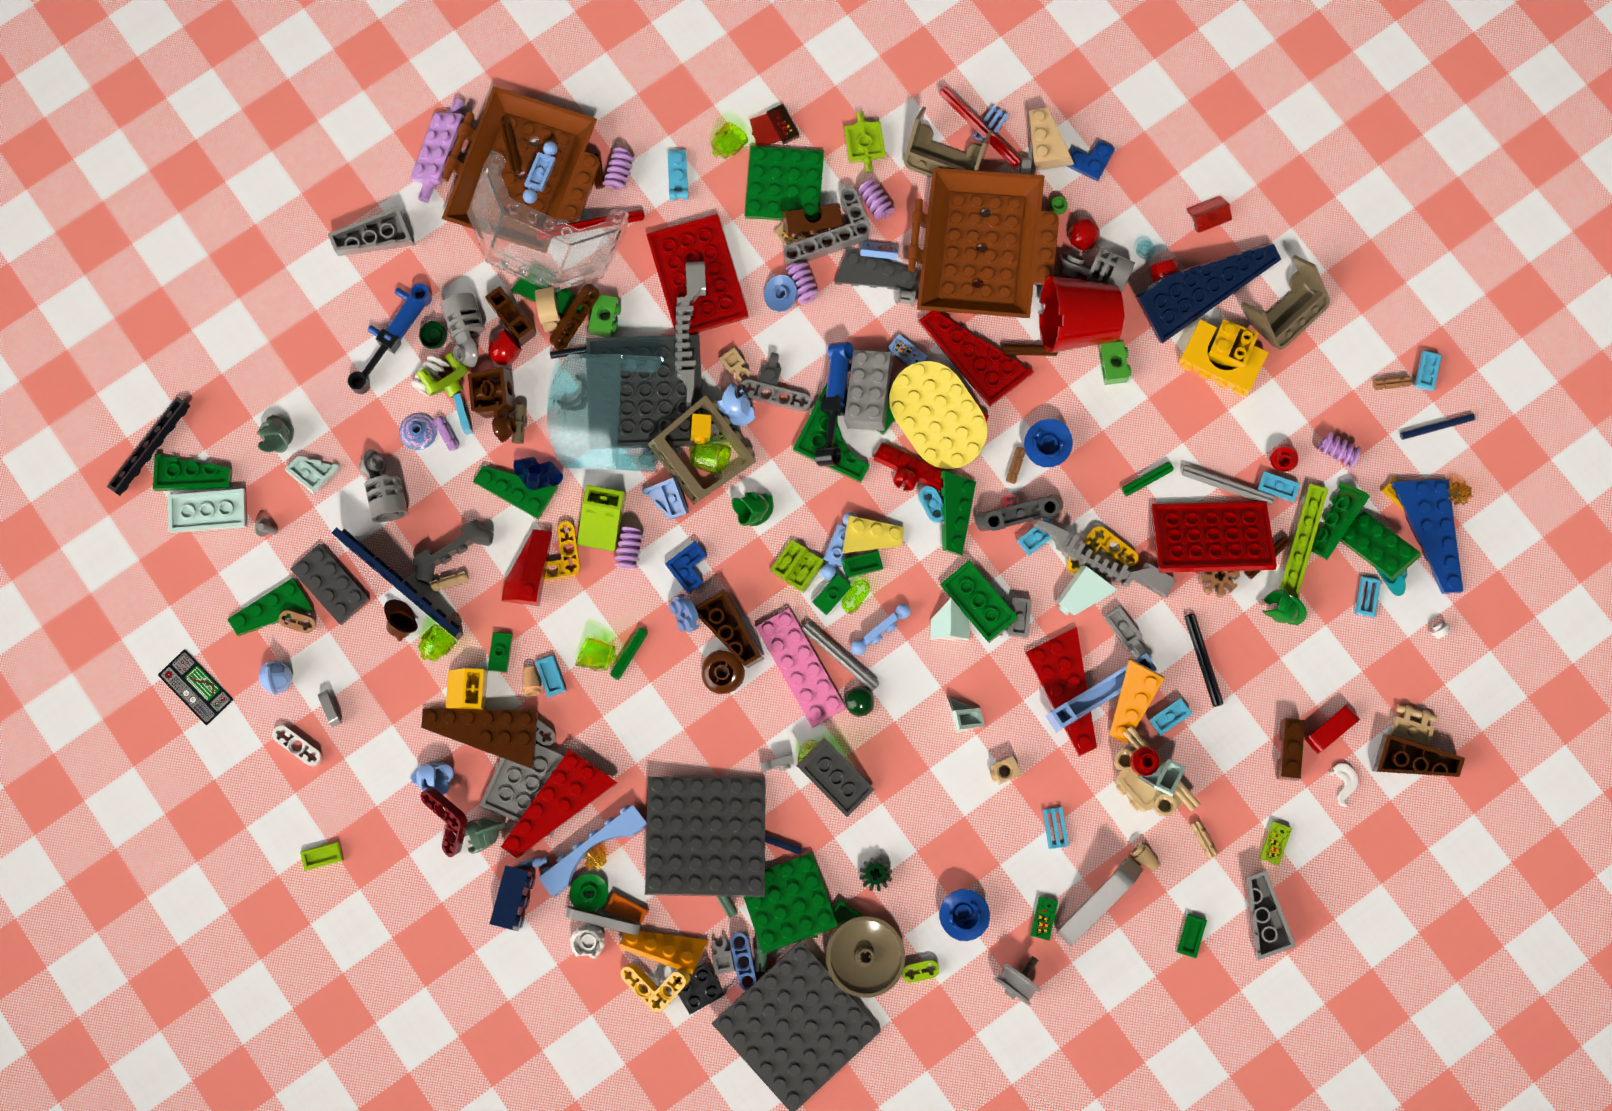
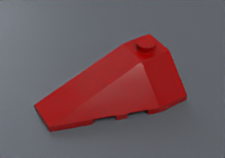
(527, 575)

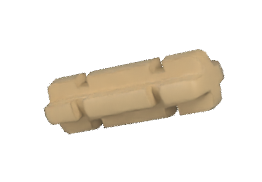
(449, 581)
(1204, 839)

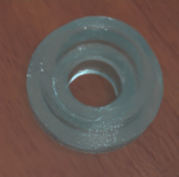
(1145, 244)

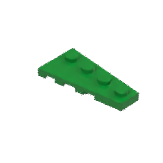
(527, 290)
(178, 474)
(513, 490)
(958, 500)

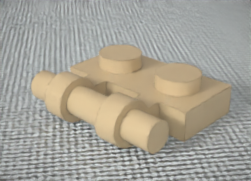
(1412, 730)

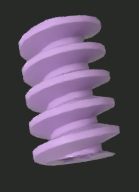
(617, 169)
(875, 200)
(804, 287)
(1340, 449)
(628, 548)

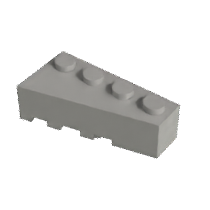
(372, 234)
(1267, 918)

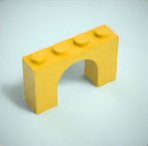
(1196, 359)

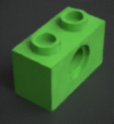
(606, 327)
(1111, 373)

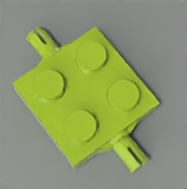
(864, 142)

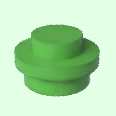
(1058, 205)

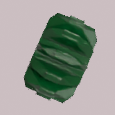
(882, 872)

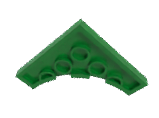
(815, 435)

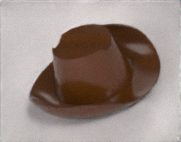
(722, 672)

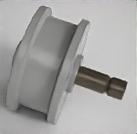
(1018, 983)

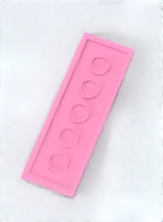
(800, 668)

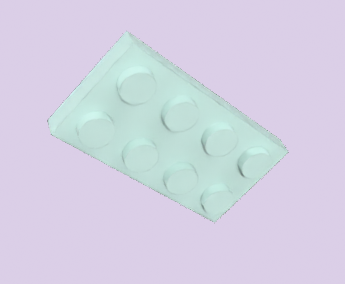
(207, 511)

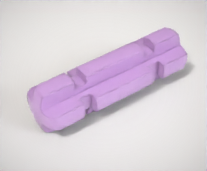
(446, 433)

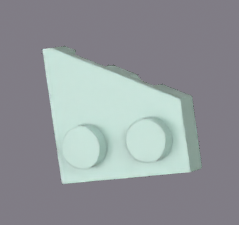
(311, 473)

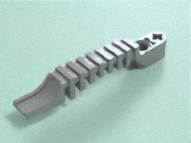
(683, 356)
(1148, 576)

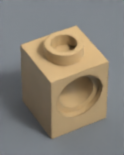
(1011, 764)

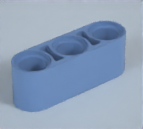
(739, 952)

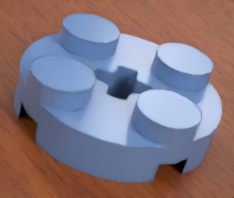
(685, 613)

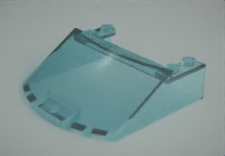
(586, 411)

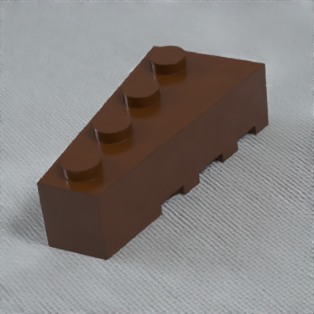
(728, 626)
(1408, 757)

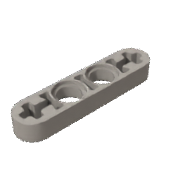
(776, 392)
(604, 920)

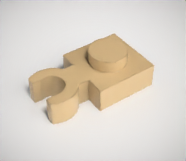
(733, 363)

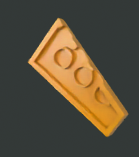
(1135, 696)
(666, 949)

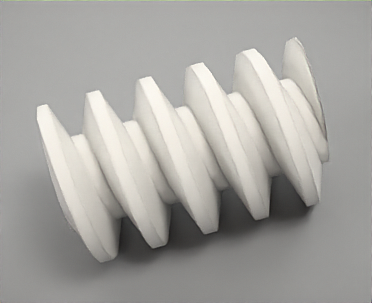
(434, 367)

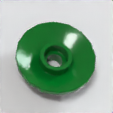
(585, 884)

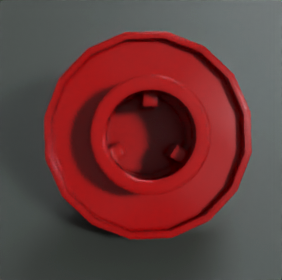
(1284, 458)
(1144, 761)

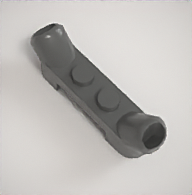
(1019, 513)
(427, 562)

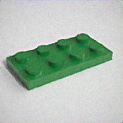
(1379, 546)
(979, 601)

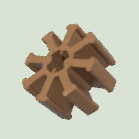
(1224, 582)

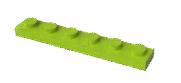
(1303, 539)

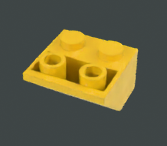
(1232, 345)
(466, 689)

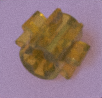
(1460, 493)
(595, 858)

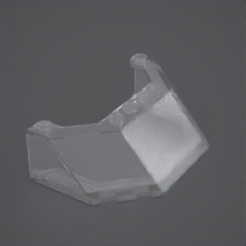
(535, 243)

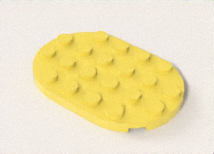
(938, 415)

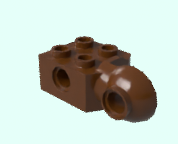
(494, 398)

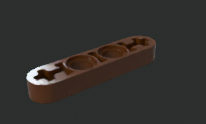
(571, 315)

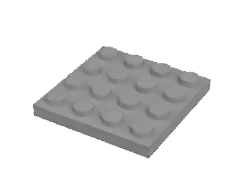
(516, 785)

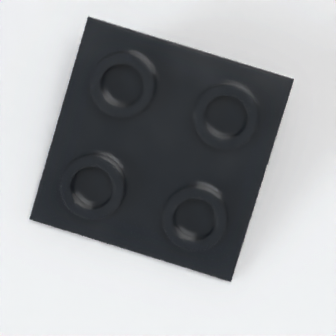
(700, 990)

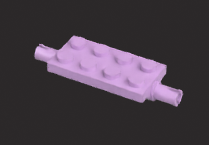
(436, 149)

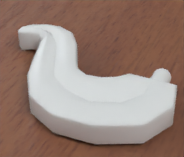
(1350, 780)

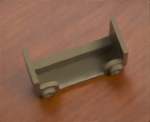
(924, 154)
(1296, 310)

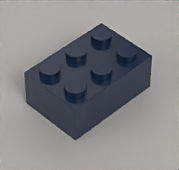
(512, 898)

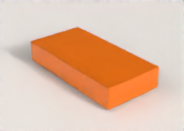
(625, 908)

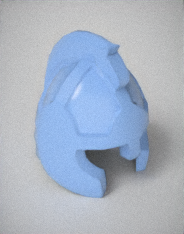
(736, 408)
(275, 676)
(435, 775)

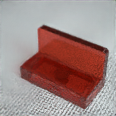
(1210, 213)

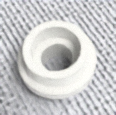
(1440, 630)

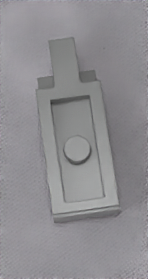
(1125, 630)

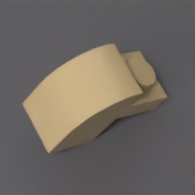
(547, 308)

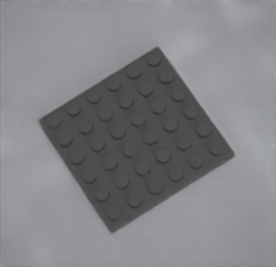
(652, 399)
(705, 837)
(796, 1027)

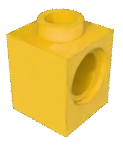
(700, 428)

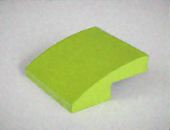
(797, 566)

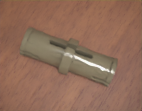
(520, 418)

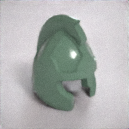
(276, 434)
(482, 833)

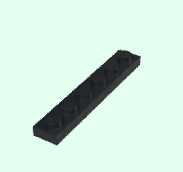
(148, 446)

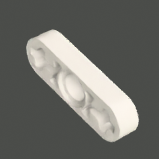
(283, 742)

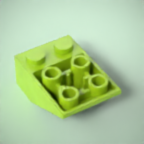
(601, 518)

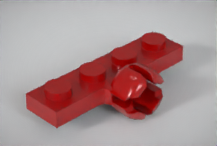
(908, 468)

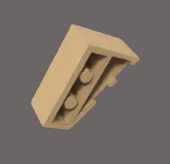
(1047, 142)

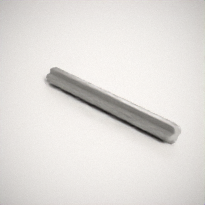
(1227, 484)
(840, 656)

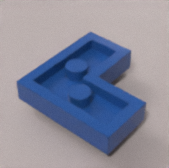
(1092, 165)
(682, 567)

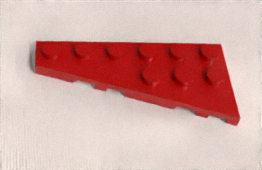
(979, 362)
(1062, 676)
(564, 795)

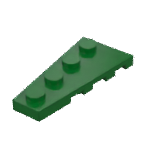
(1342, 514)
(269, 607)

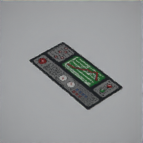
(195, 687)

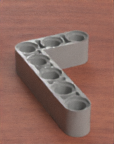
(833, 236)
(1100, 901)

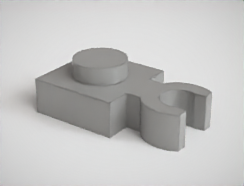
(782, 763)
(723, 960)

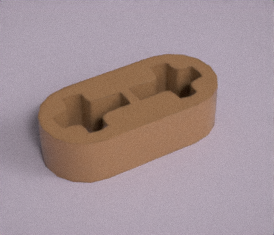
(298, 616)

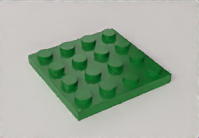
(782, 182)
(792, 905)

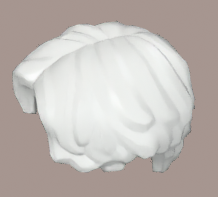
(587, 941)

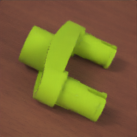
(450, 383)

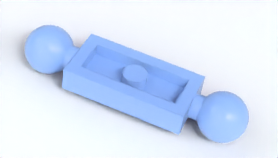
(540, 172)
(834, 551)
(902, 611)

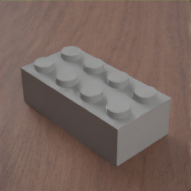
(868, 390)

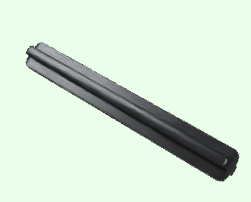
(1204, 661)

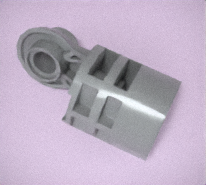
(1098, 272)
(464, 325)
(383, 491)

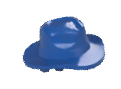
(1048, 443)
(964, 915)

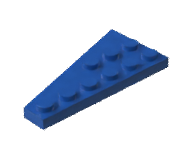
(1433, 526)

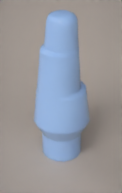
(535, 862)

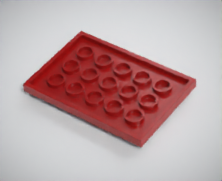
(693, 242)
(1213, 537)

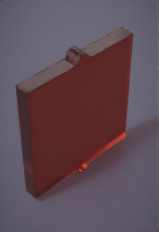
(768, 128)

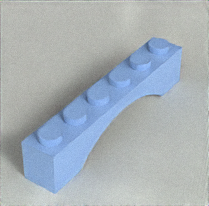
(1092, 698)
(560, 875)

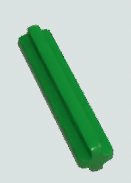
(1147, 478)
(629, 653)

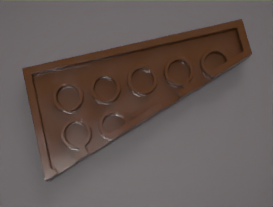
(497, 732)

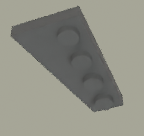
(873, 272)

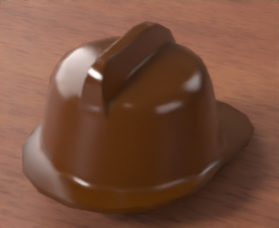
(399, 619)

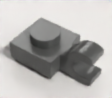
(770, 373)

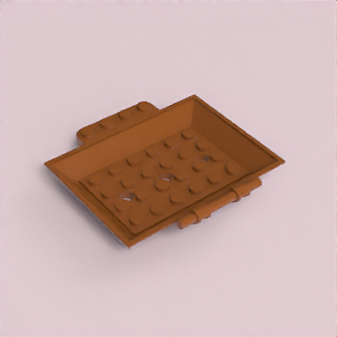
(530, 119)
(1016, 234)

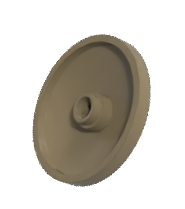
(865, 957)

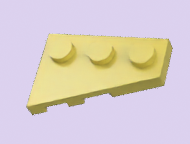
(870, 535)

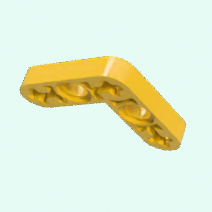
(1103, 544)
(562, 564)
(654, 992)

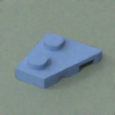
(668, 497)

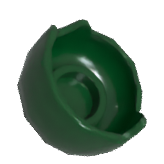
(433, 335)
(859, 701)

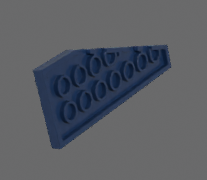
(1191, 292)
(395, 580)

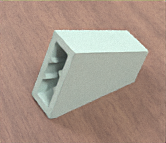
(1083, 591)

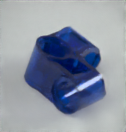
(537, 475)

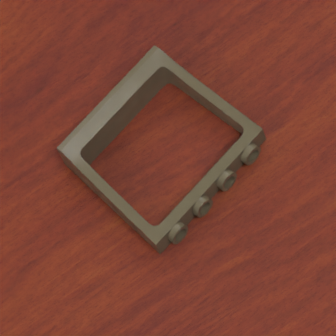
(678, 469)

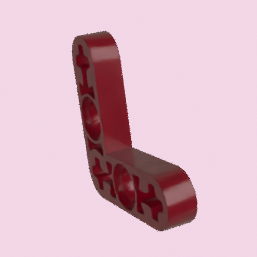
(455, 820)

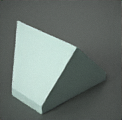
(950, 623)
(965, 716)
(1166, 777)

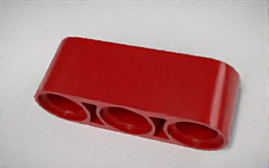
(1332, 729)

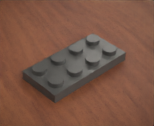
(330, 584)
(835, 777)

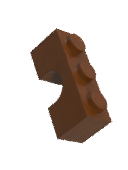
(828, 218)
(510, 316)
(1292, 739)

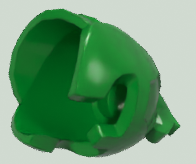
(753, 508)
(1289, 608)

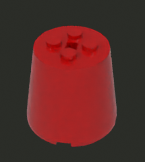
(1079, 313)

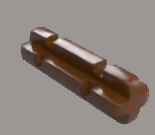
(599, 178)

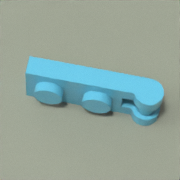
(678, 174)

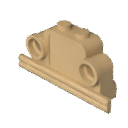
(1140, 793)

